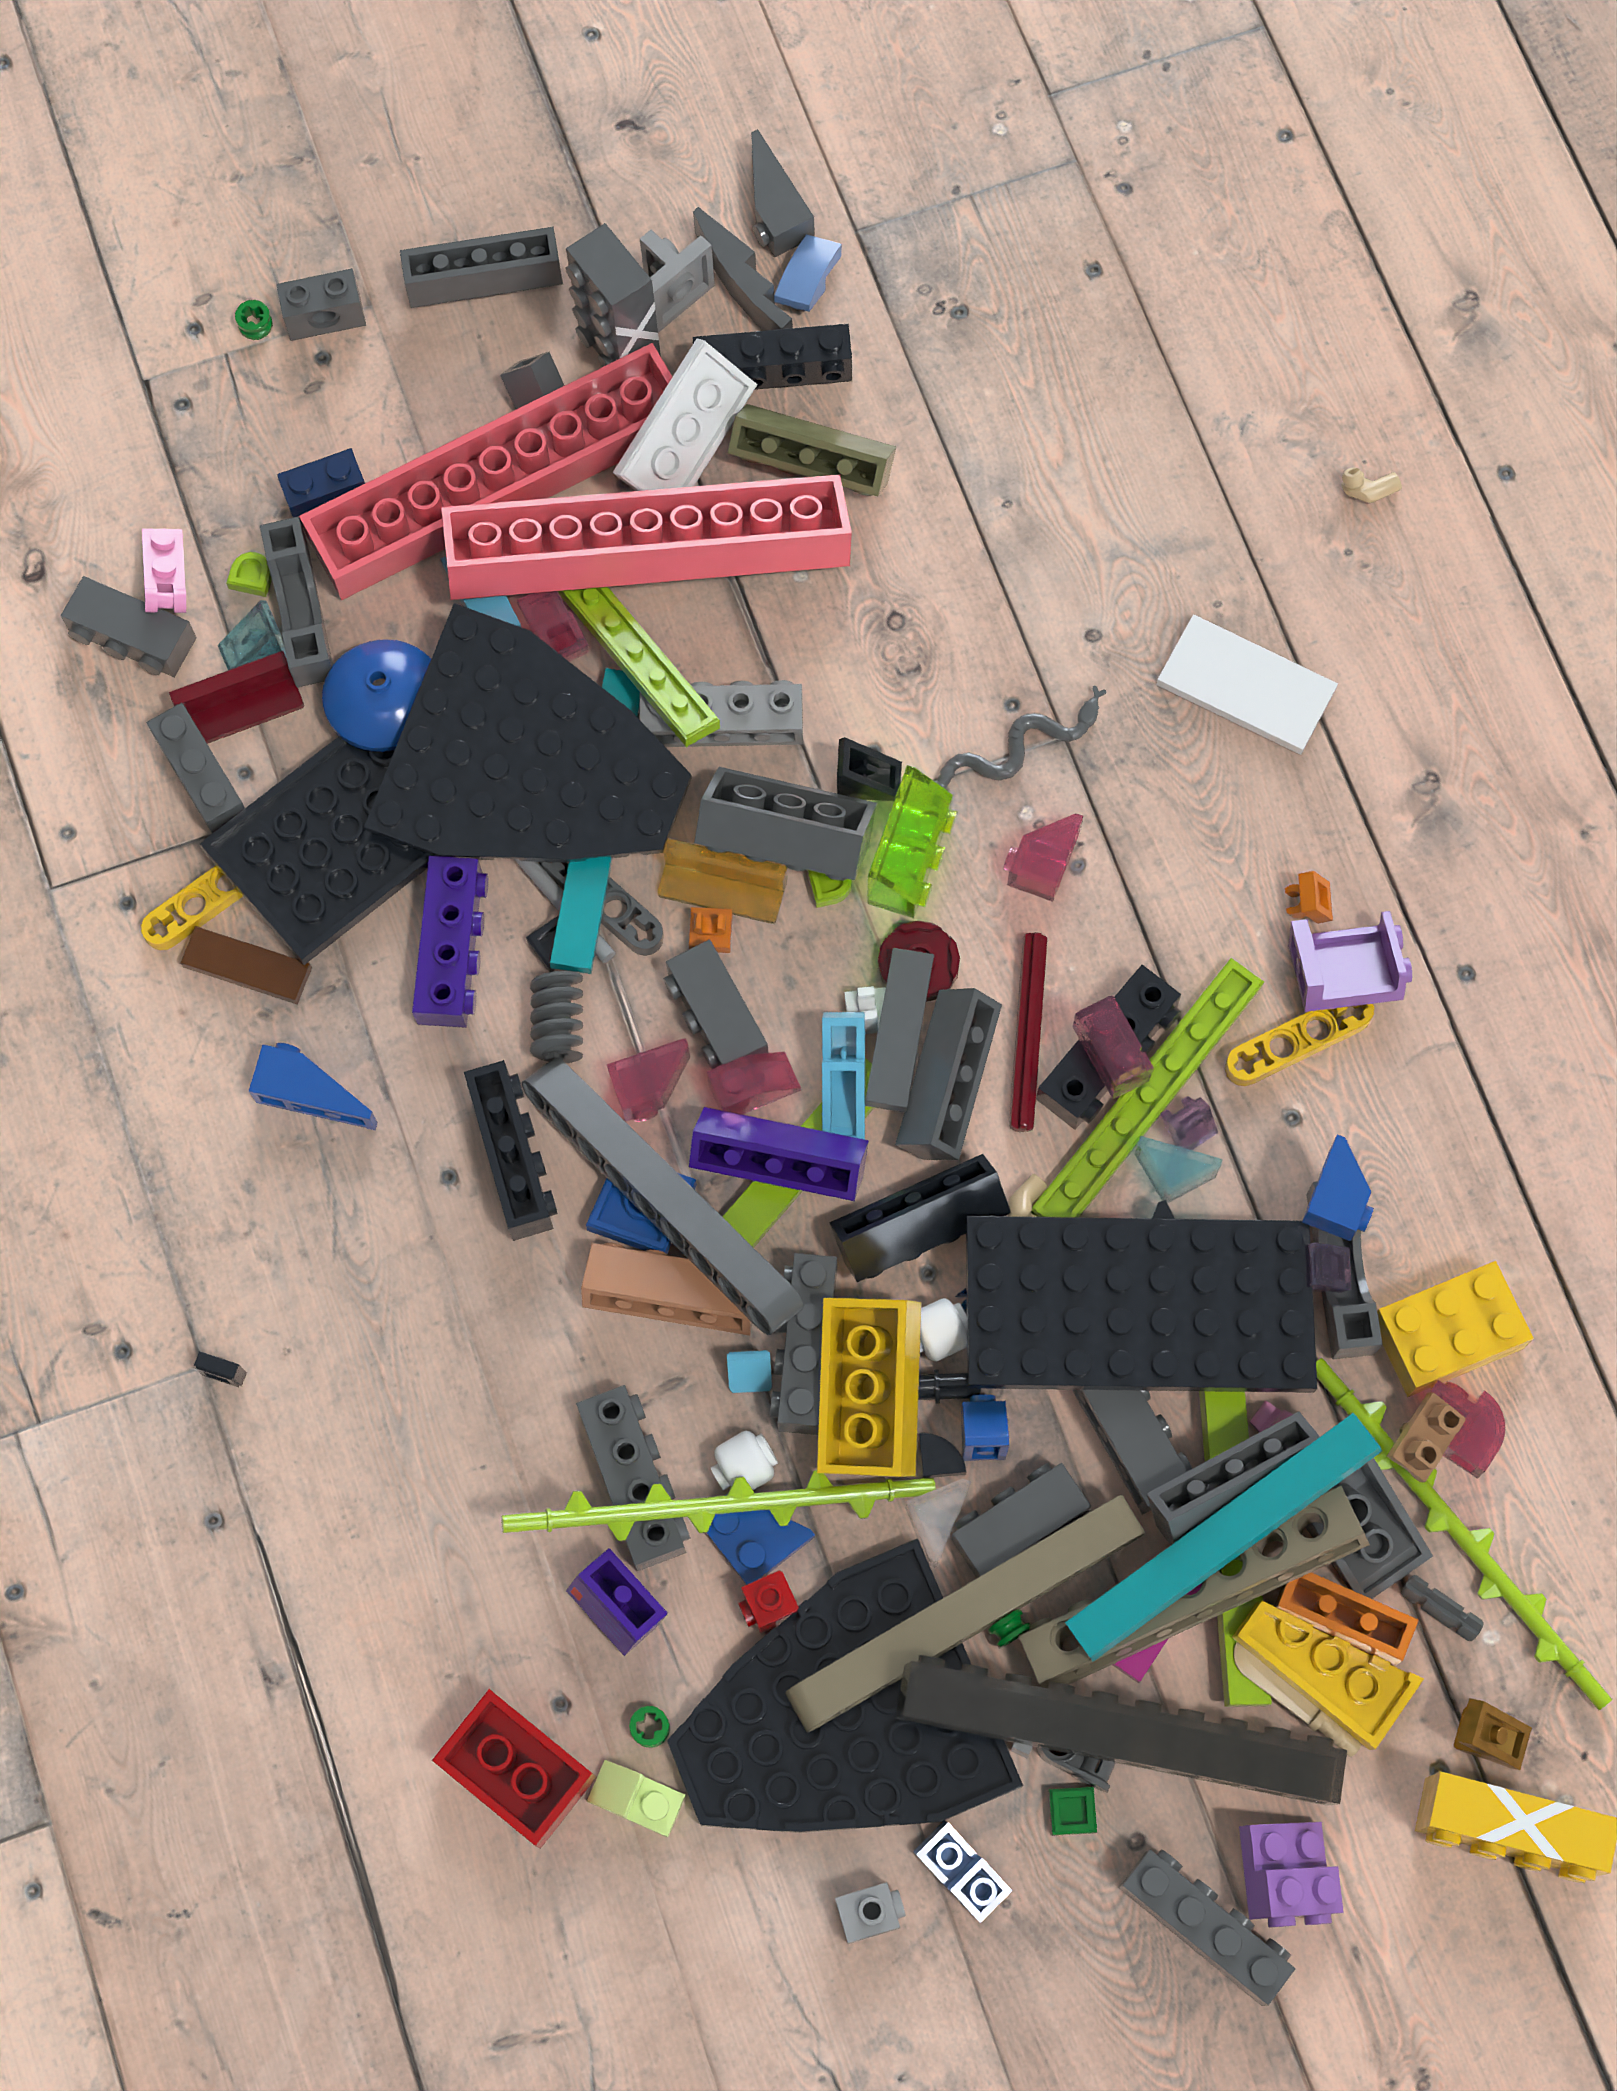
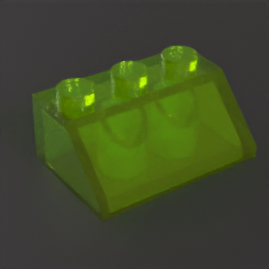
(910, 845)

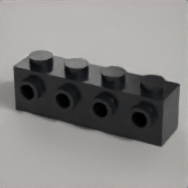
(789, 355)
(1074, 1084)
(508, 1150)
(918, 1218)

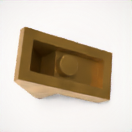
(1492, 1734)

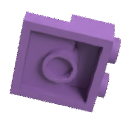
(1289, 1874)

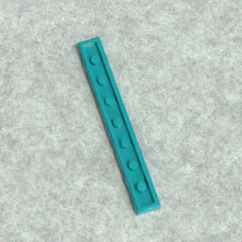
(588, 880)
(1223, 1536)

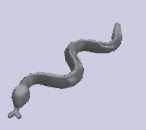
(1086, 718)

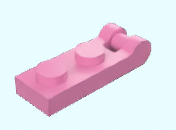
(163, 570)

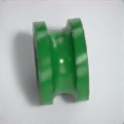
(257, 310)
(1009, 1628)
(659, 1736)

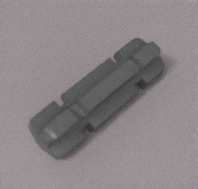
(1442, 1608)

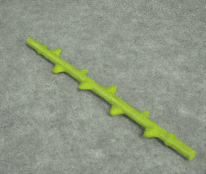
(702, 1510)
(1474, 1543)

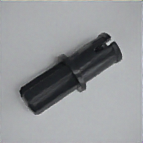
(945, 1386)

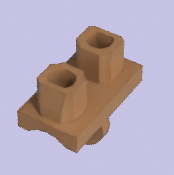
(1426, 1436)

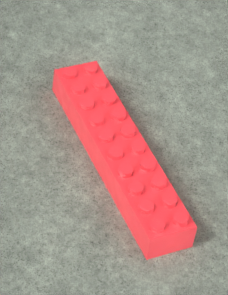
(513, 458)
(646, 536)

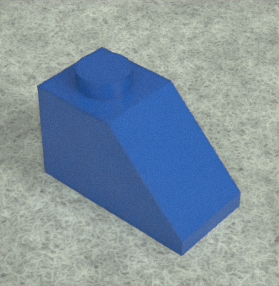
(1340, 1194)
(984, 1429)

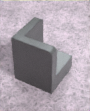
(531, 379)

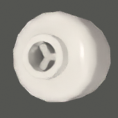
(942, 1329)
(744, 1457)

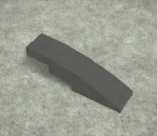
(736, 268)

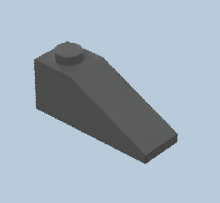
(779, 208)

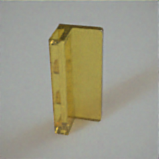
(722, 881)

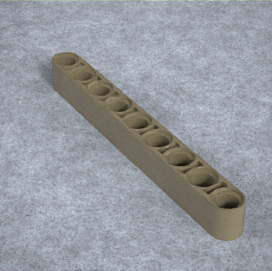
(965, 1612)

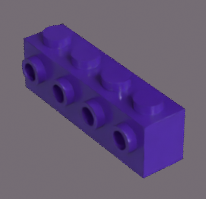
(448, 942)
(778, 1153)

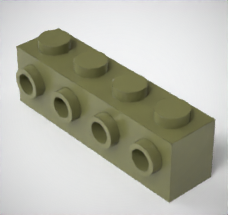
(811, 449)

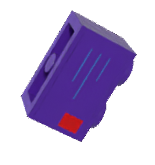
(616, 1601)

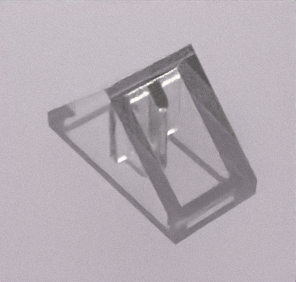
(935, 1516)

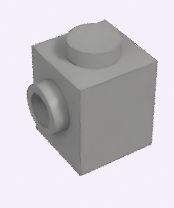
(870, 1912)

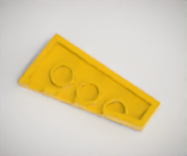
(1342, 1681)

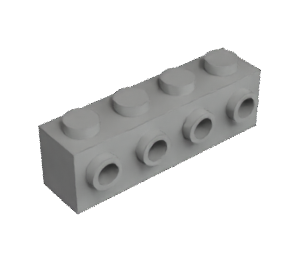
(746, 715)

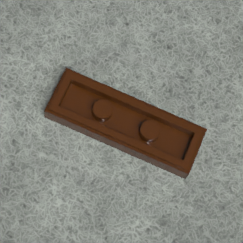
(246, 965)

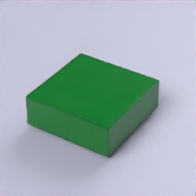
(1072, 1811)

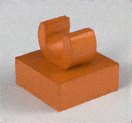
(1314, 898)
(712, 925)

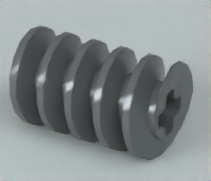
(553, 1016)

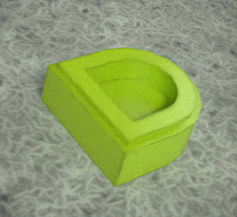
(250, 574)
(827, 890)

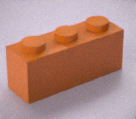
(1349, 1616)

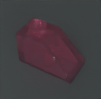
(1043, 857)
(648, 1079)
(752, 1082)

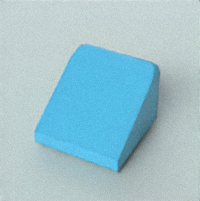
(749, 1371)

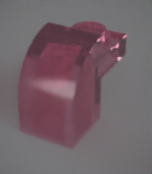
(553, 624)
(1481, 1433)

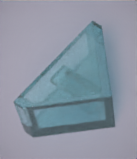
(252, 638)
(1174, 1168)

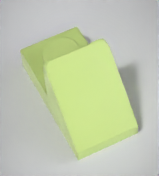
(636, 1798)

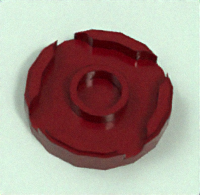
(924, 938)

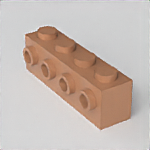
(657, 1289)

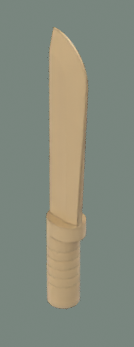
(1292, 1700)

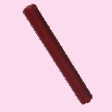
(1028, 1032)

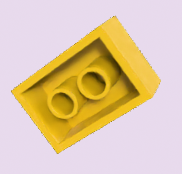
(1452, 1328)

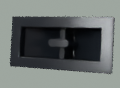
(866, 772)

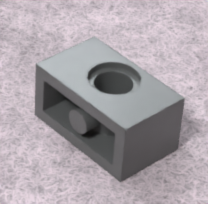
(321, 304)

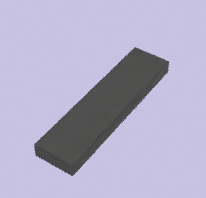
(899, 1030)

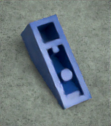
(296, 1084)

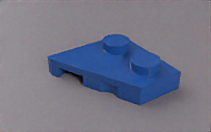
(756, 1542)

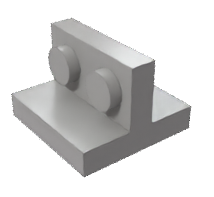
(676, 276)

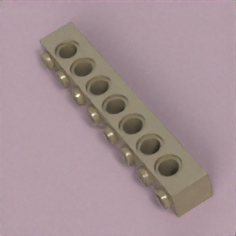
(1217, 1594)

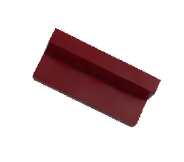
(241, 697)

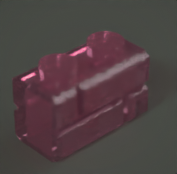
(1112, 1046)

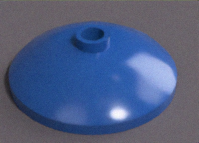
(367, 713)

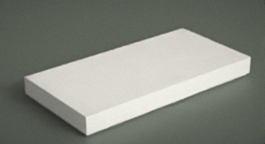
(686, 422)
(1247, 684)

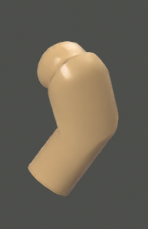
(1367, 490)
(1023, 1198)

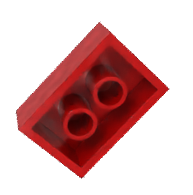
(514, 1769)

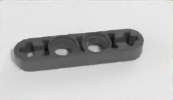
(629, 937)

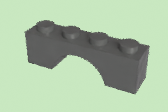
(298, 601)
(1351, 1314)

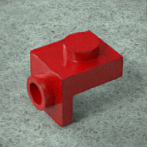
(767, 1601)

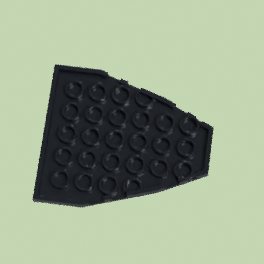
(523, 757)
(761, 1770)

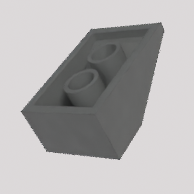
(1393, 1539)

